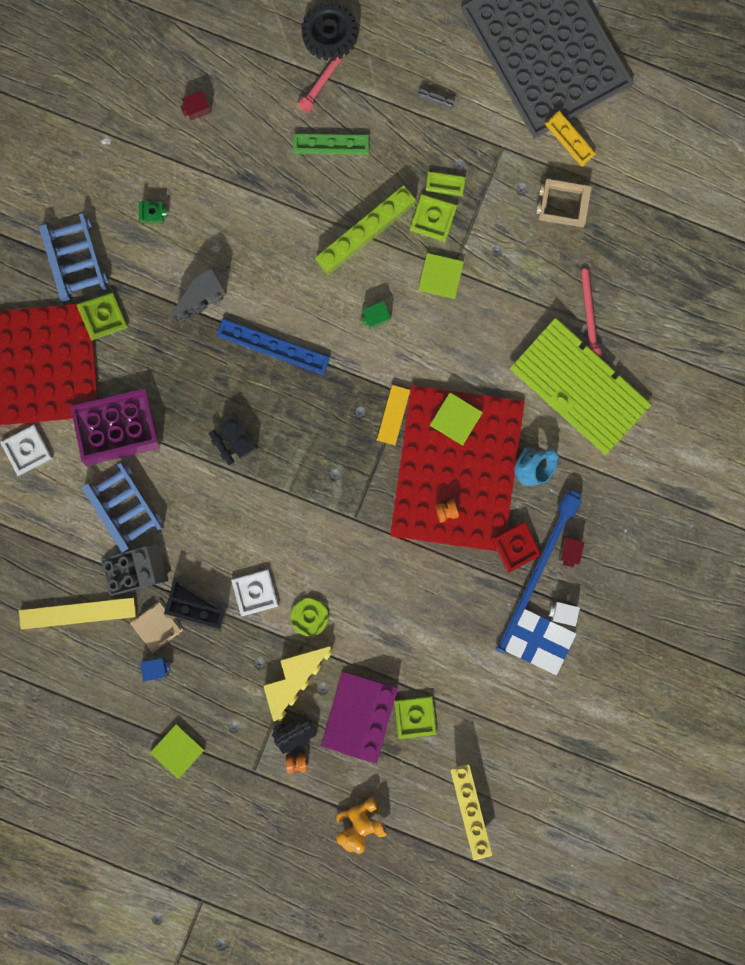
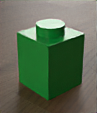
(375, 315)

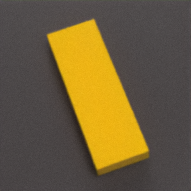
(570, 138)
(393, 415)

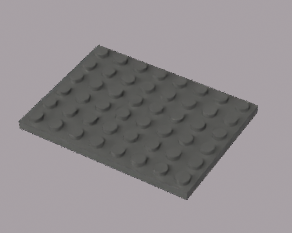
(548, 56)

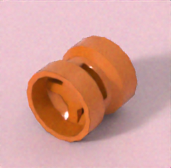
(446, 510)
(300, 763)

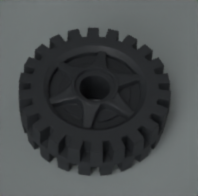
(326, 18)

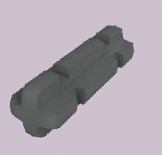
(436, 98)

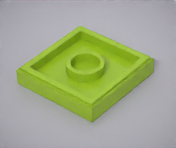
(433, 217)
(440, 276)
(102, 316)
(456, 419)
(415, 717)
(177, 751)

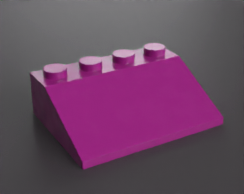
(115, 427)
(359, 717)

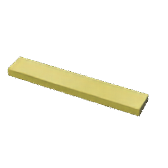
(77, 613)

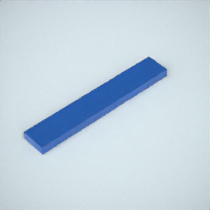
(273, 346)

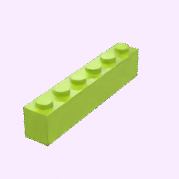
(365, 230)

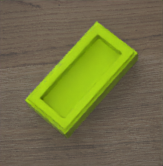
(445, 183)

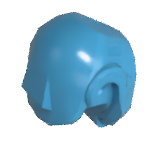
(528, 468)

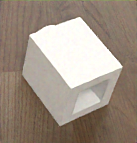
(564, 613)

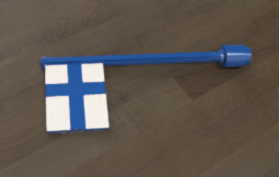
(529, 634)

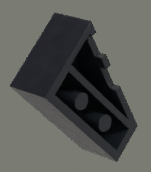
(193, 608)

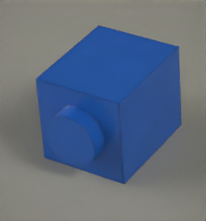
(154, 669)

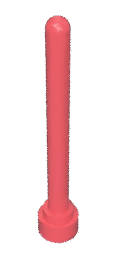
(307, 101)
(589, 312)

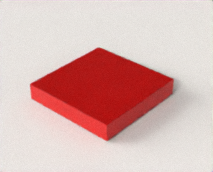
(516, 546)

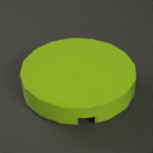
(309, 617)

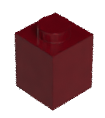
(195, 105)
(571, 552)

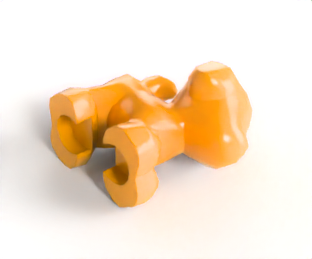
(354, 838)

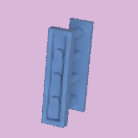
(54, 253)
(114, 524)

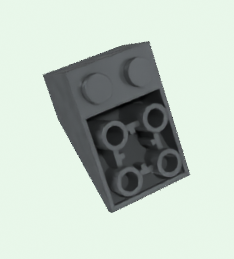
(201, 292)
(134, 569)

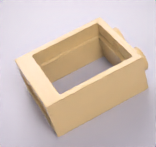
(568, 187)

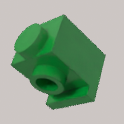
(156, 218)

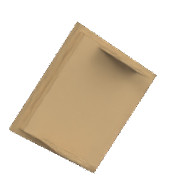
(155, 627)

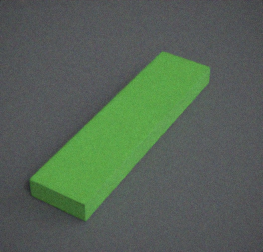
(330, 143)

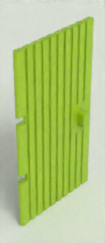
(580, 386)

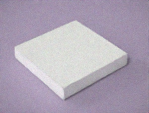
(26, 450)
(254, 592)

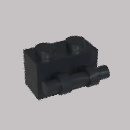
(237, 437)
(293, 733)

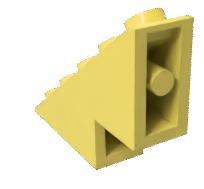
(296, 671)
(471, 812)

